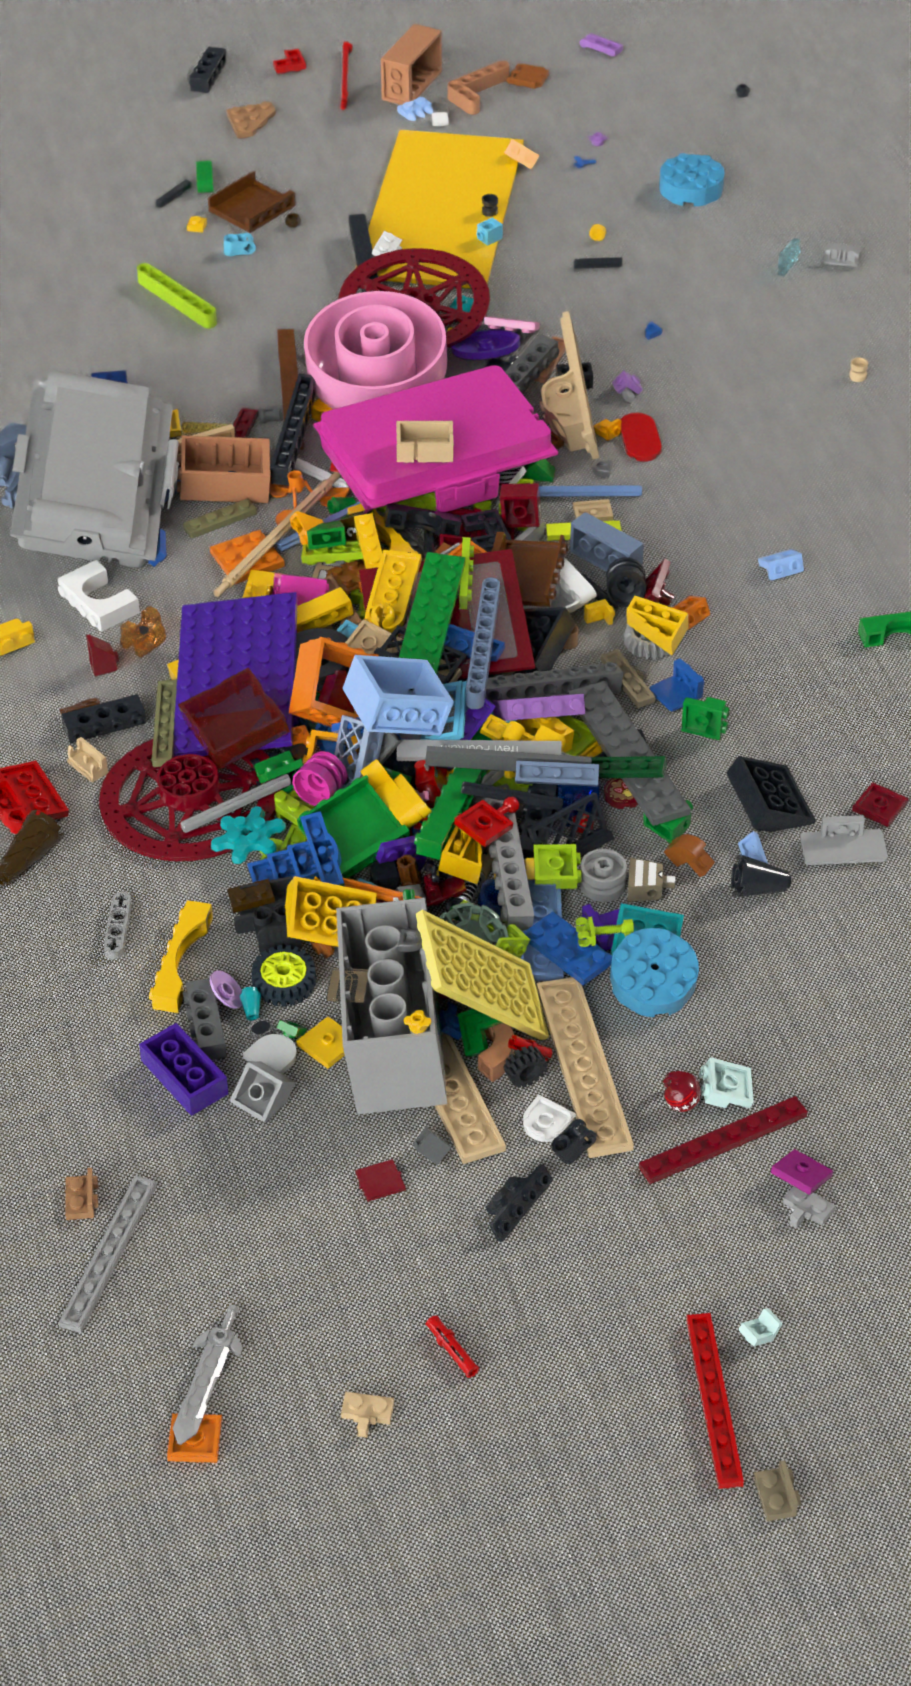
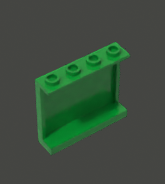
(358, 824)

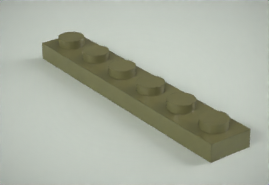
(164, 722)

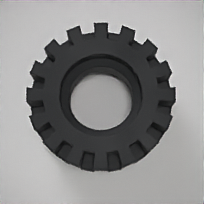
(525, 1066)

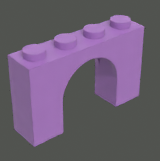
(539, 707)

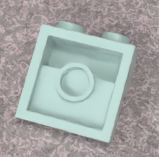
(726, 1083)

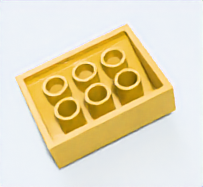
(313, 906)

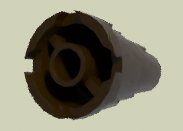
(30, 844)

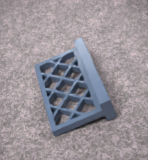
(369, 746)
(556, 773)

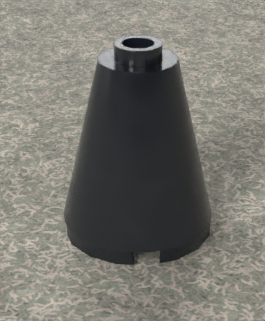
(757, 878)

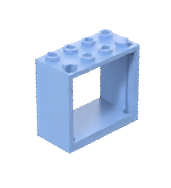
(382, 695)

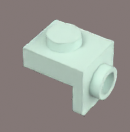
(761, 1329)

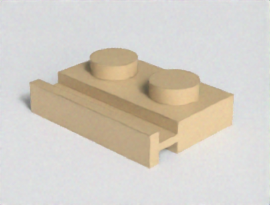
(598, 508)

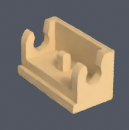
(87, 760)

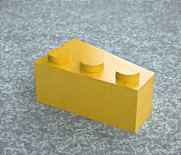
(462, 857)

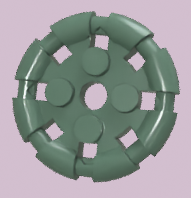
(477, 928)

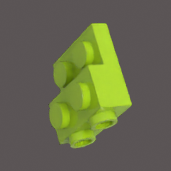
(557, 865)

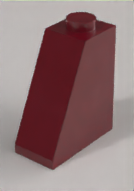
(333, 692)

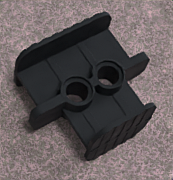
(268, 920)

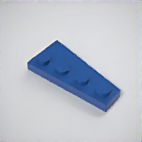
(462, 640)

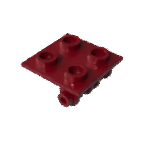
(438, 892)

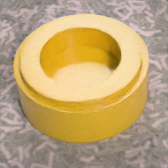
(597, 232)

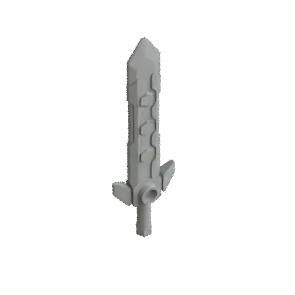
(217, 1346)

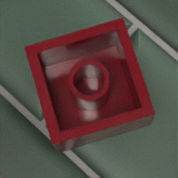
(520, 505)

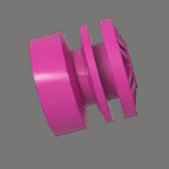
(319, 778)

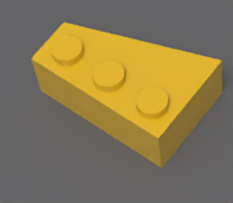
(658, 623)

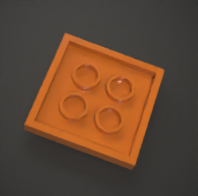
(232, 552)

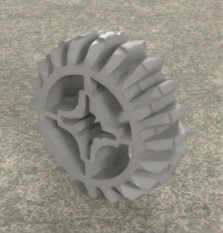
(640, 645)

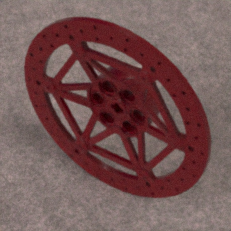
(466, 273)
(183, 785)

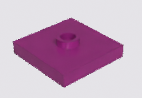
(801, 1171)

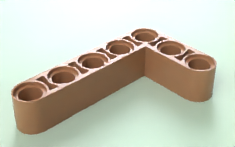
(464, 89)

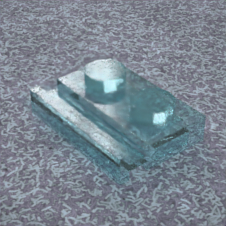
(788, 257)

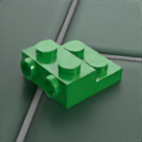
(705, 717)

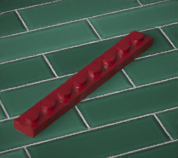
(722, 1140)

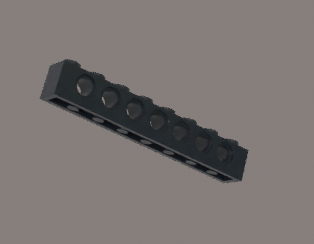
(293, 429)

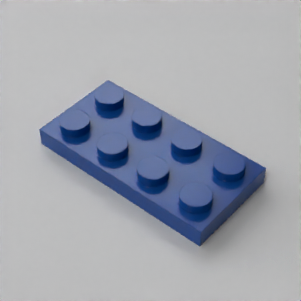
(560, 944)

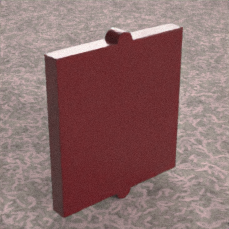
(380, 1180)

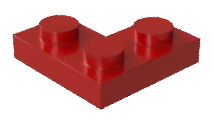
(293, 62)

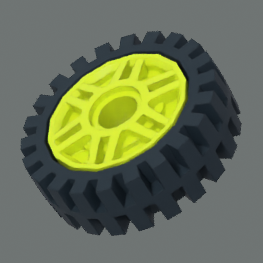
(284, 975)

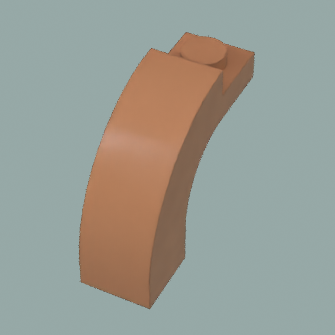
(492, 1060)

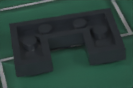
(488, 520)

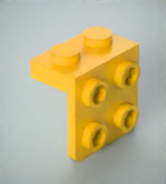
(15, 635)

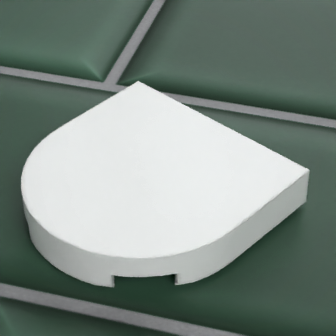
(273, 1050)
(546, 1119)

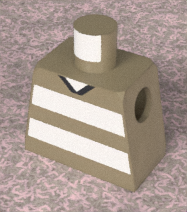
(647, 880)

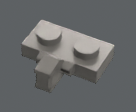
(807, 1207)

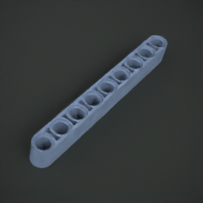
(483, 643)

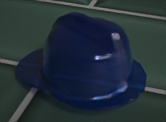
(489, 896)

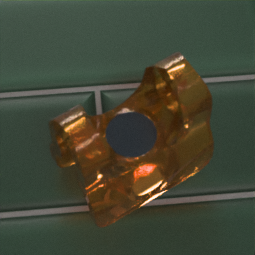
(146, 634)

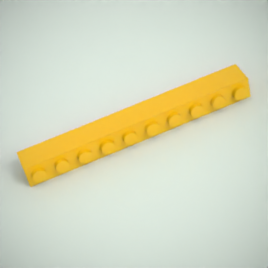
(312, 614)

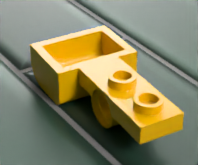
(513, 731)

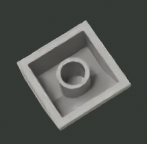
(261, 1090)

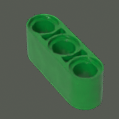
(204, 176)

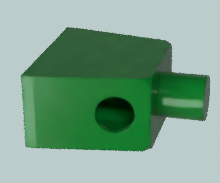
(670, 829)

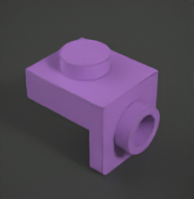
(626, 380)

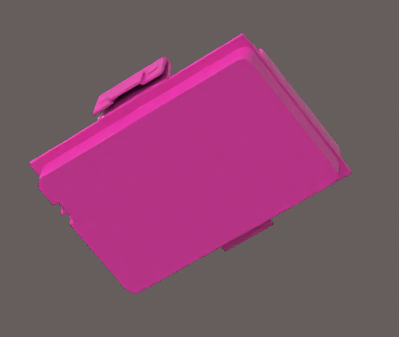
(490, 435)

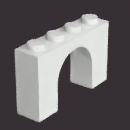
(100, 612)

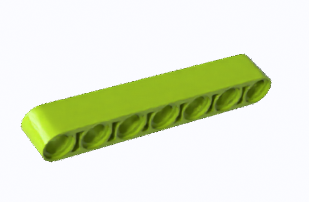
(177, 295)

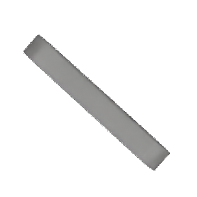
(117, 925)

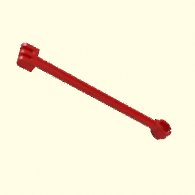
(347, 48)

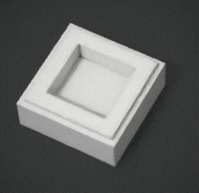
(440, 119)

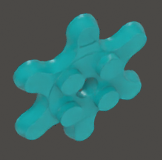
(257, 839)

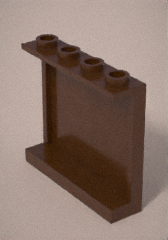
(250, 203)
(536, 567)

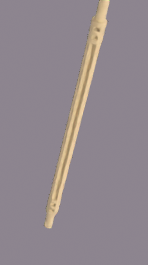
(275, 535)

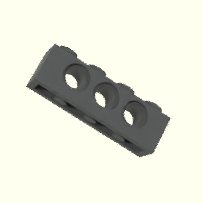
(205, 1018)

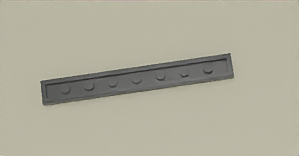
(491, 758)

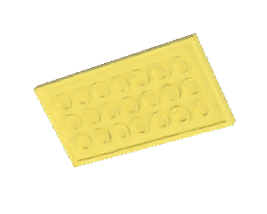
(481, 975)

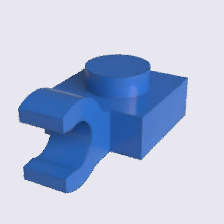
(450, 1022)

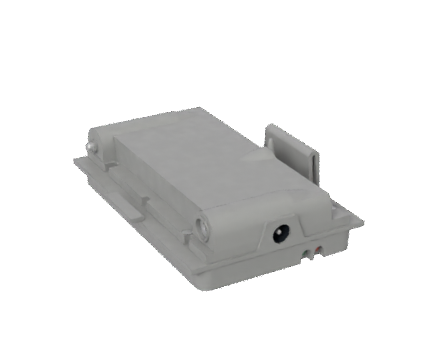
(93, 470)

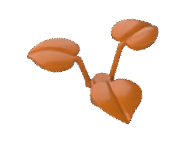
(296, 485)

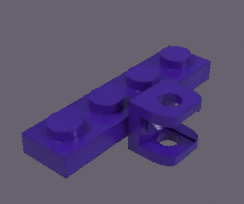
(397, 848)

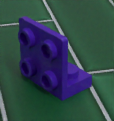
(610, 918)

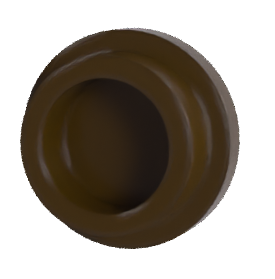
(292, 220)

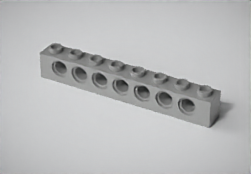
(511, 875)

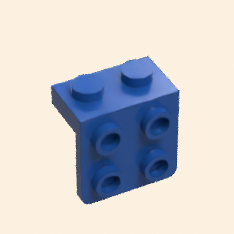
(682, 684)

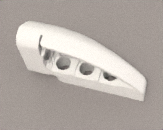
(572, 591)

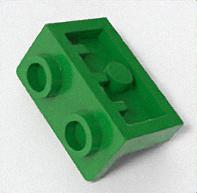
(276, 766)

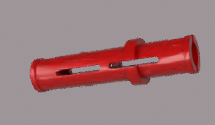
(436, 1327)

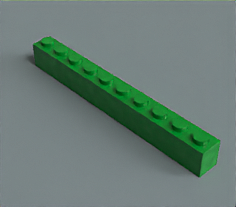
(451, 803)

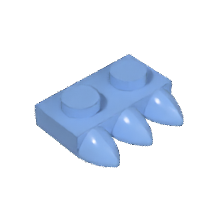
(415, 108)

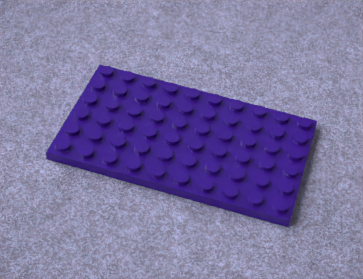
(227, 638)

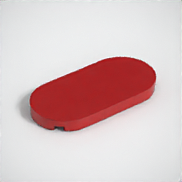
(640, 437)

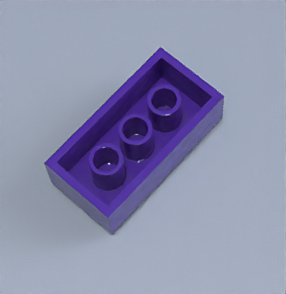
(183, 1069)

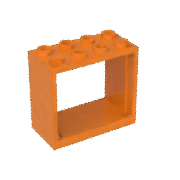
(306, 679)

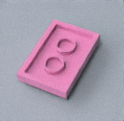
(511, 324)

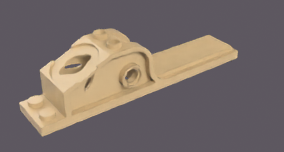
(570, 411)

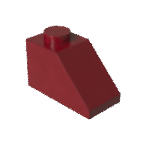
(101, 656)

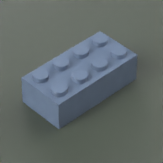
(601, 542)

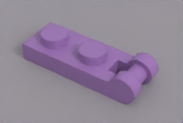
(601, 44)

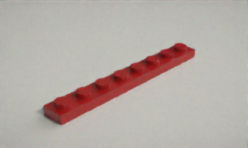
(714, 1401)

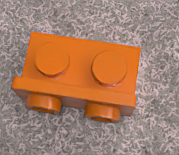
(695, 607)

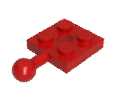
(482, 812)

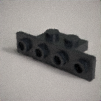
(515, 1200)

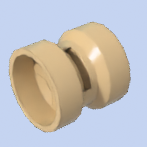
(858, 369)

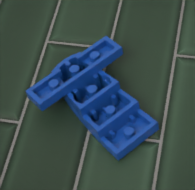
(308, 859)

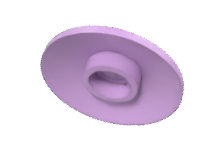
(226, 989)

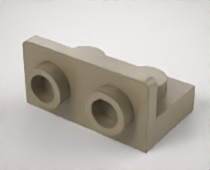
(777, 1492)

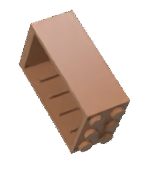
(411, 64)
(206, 465)

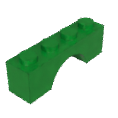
(876, 628)

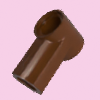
(408, 871)

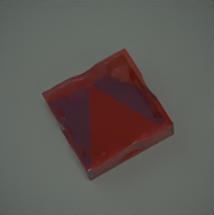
(234, 718)

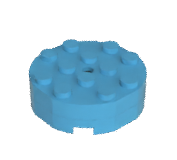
(691, 179)
(654, 972)

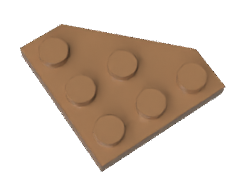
(249, 118)

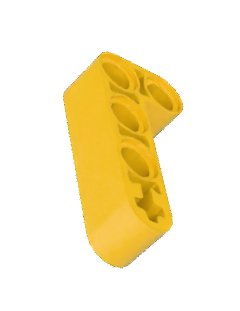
(391, 794)

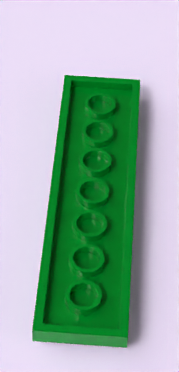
(433, 608)

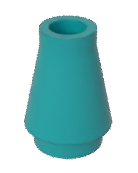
(250, 1000)

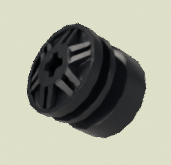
(622, 590)

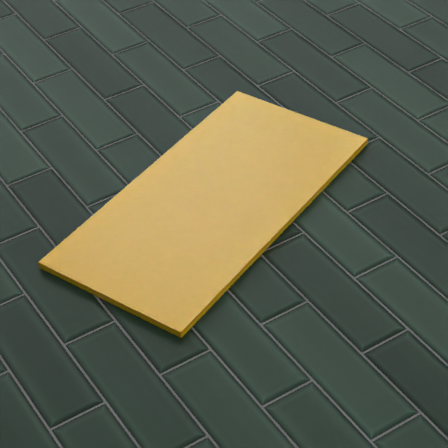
(436, 197)

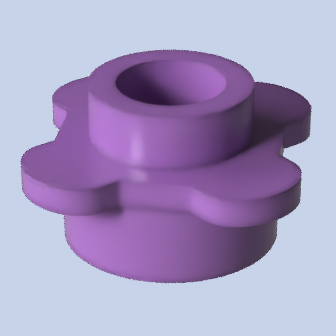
(597, 139)

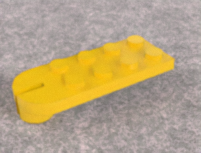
(392, 589)

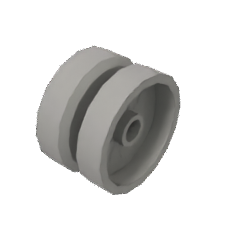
(603, 875)

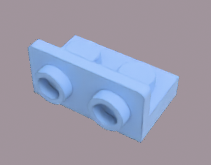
(782, 564)

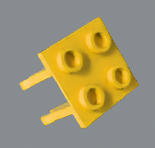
(259, 584)

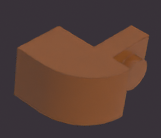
(690, 850)

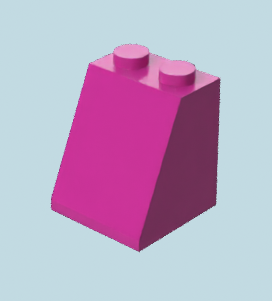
(305, 587)

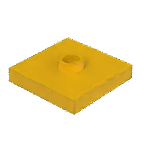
(324, 1042)

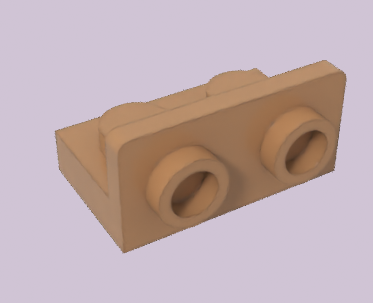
(80, 1196)

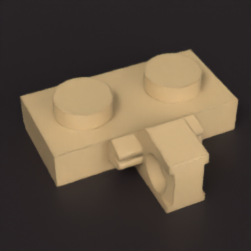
(367, 1410)

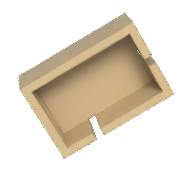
(424, 441)

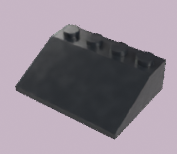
(548, 634)
(769, 795)

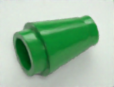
(337, 504)

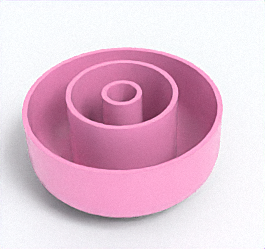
(373, 347)

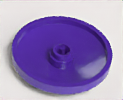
(487, 344)

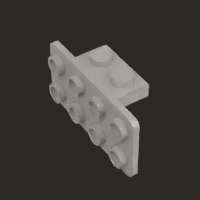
(843, 842)

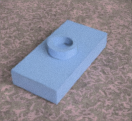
(752, 847)

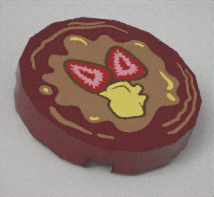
(618, 794)

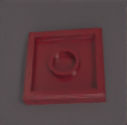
(880, 804)

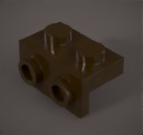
(251, 896)

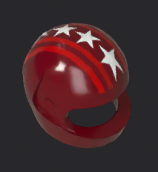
(682, 1092)

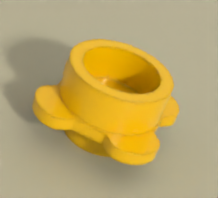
(417, 1022)

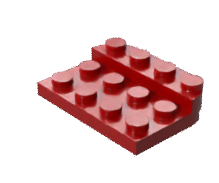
(26, 789)

